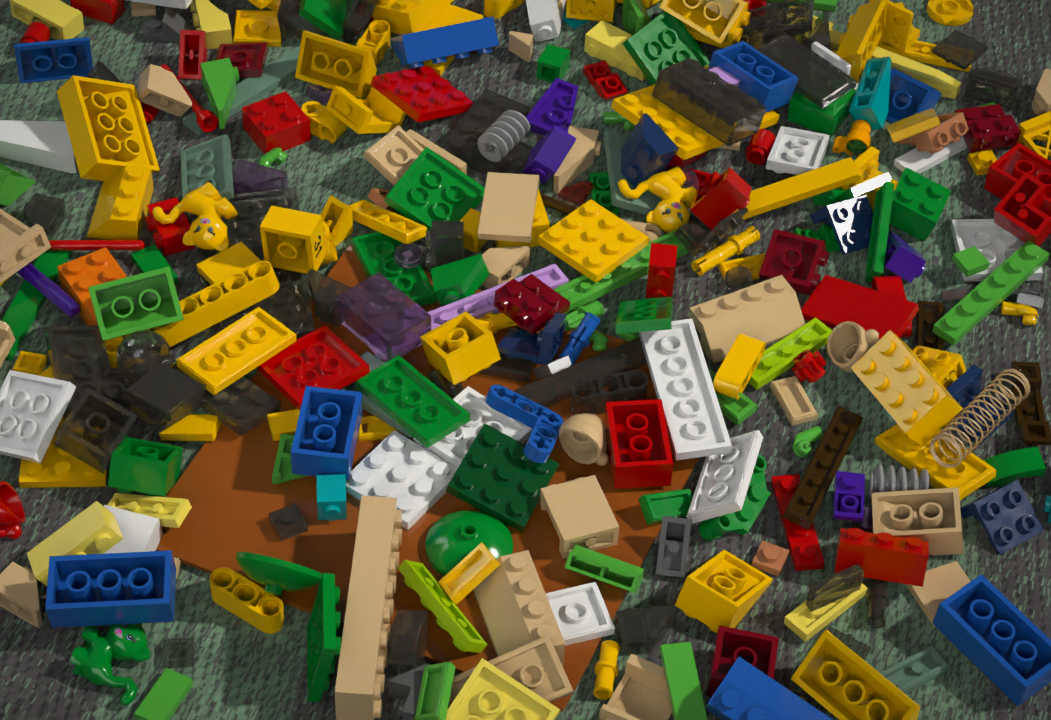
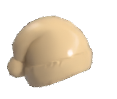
(849, 343)
(584, 439)

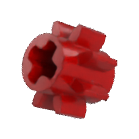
(809, 366)

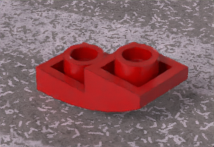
(604, 81)

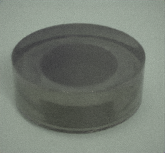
(738, 278)

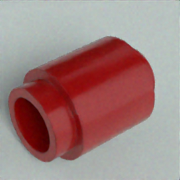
(36, 33)
(760, 147)

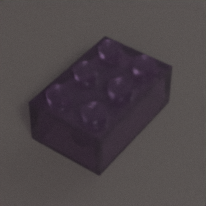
(383, 317)

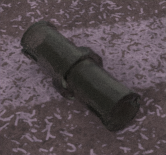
(877, 602)

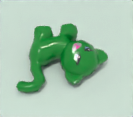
(120, 643)

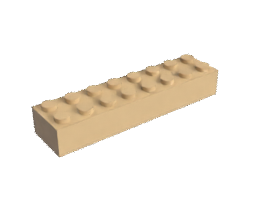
(369, 610)

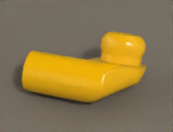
(1012, 308)

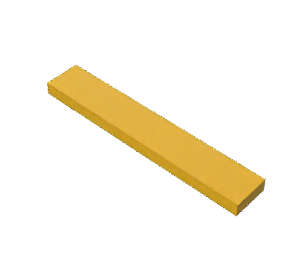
(801, 187)

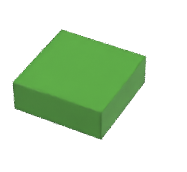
(970, 261)

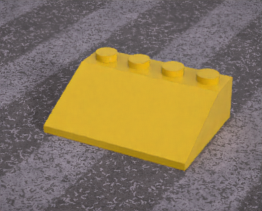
(105, 127)

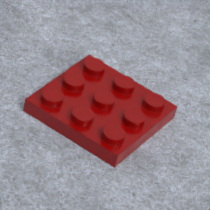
(422, 93)
(313, 361)

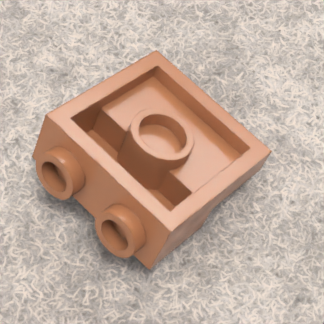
(950, 130)

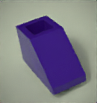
(848, 496)

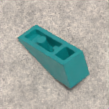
(872, 93)

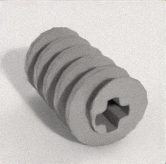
(503, 135)
(889, 481)

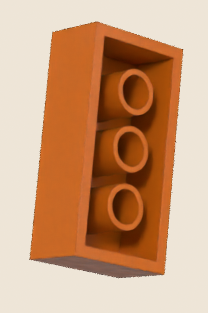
(86, 272)

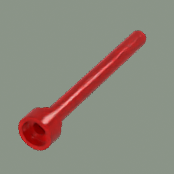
(205, 118)
(94, 245)

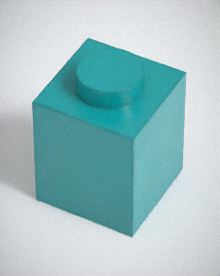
(331, 497)

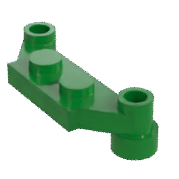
(740, 520)

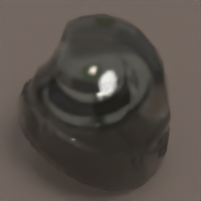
(141, 353)

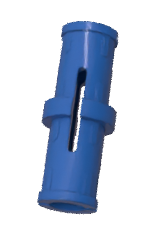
(588, 325)

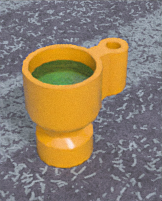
(856, 141)

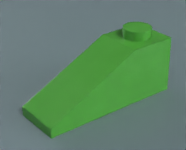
(220, 86)

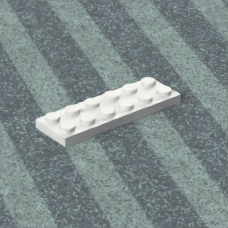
(686, 391)

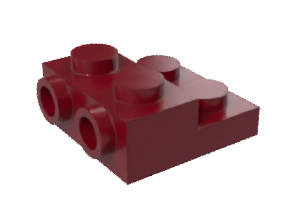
(989, 128)
(795, 259)
(529, 303)

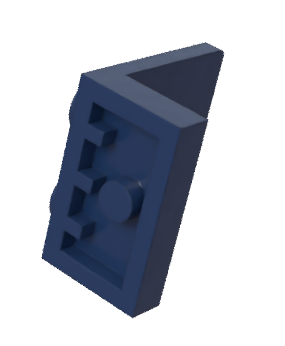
(850, 222)
(538, 347)
(964, 392)
(1005, 516)

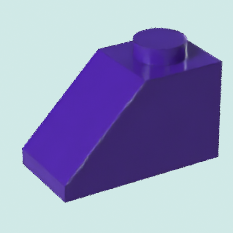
(549, 154)
(903, 258)

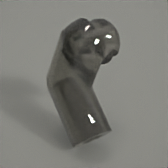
(447, 387)

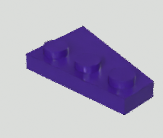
(554, 108)

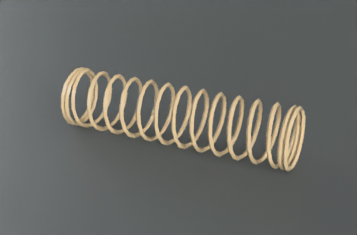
(941, 435)

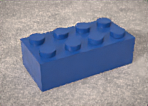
(111, 589)
(997, 639)

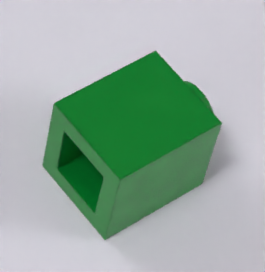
(553, 63)

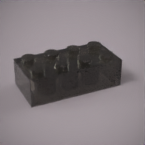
(709, 101)

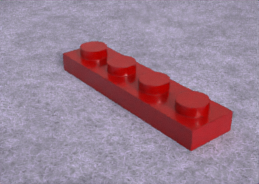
(801, 542)

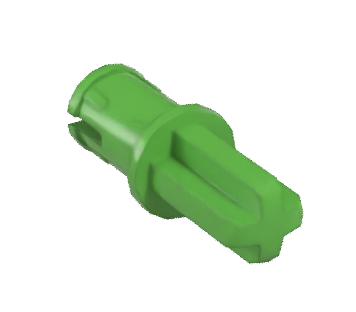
(575, 317)

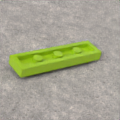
(781, 355)
(447, 613)

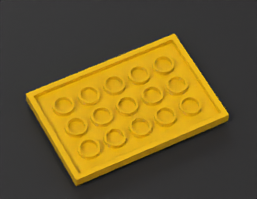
(685, 134)

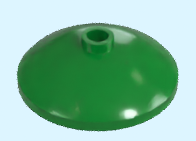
(460, 533)
(277, 573)

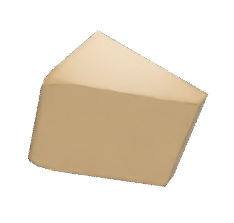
(521, 44)

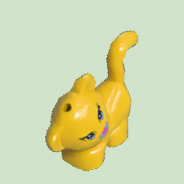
(667, 185)
(208, 229)

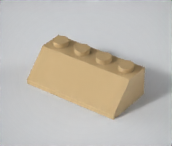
(760, 311)
(517, 606)

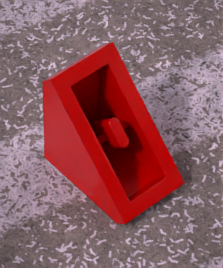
(192, 53)

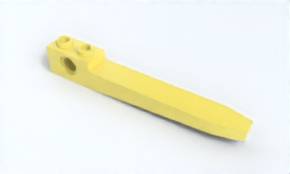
(933, 77)

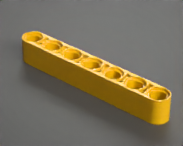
(213, 304)

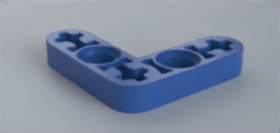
(543, 421)

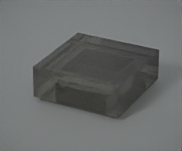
(178, 652)

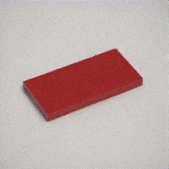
(843, 301)

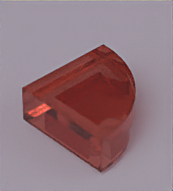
(577, 192)

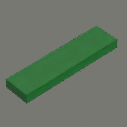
(879, 231)

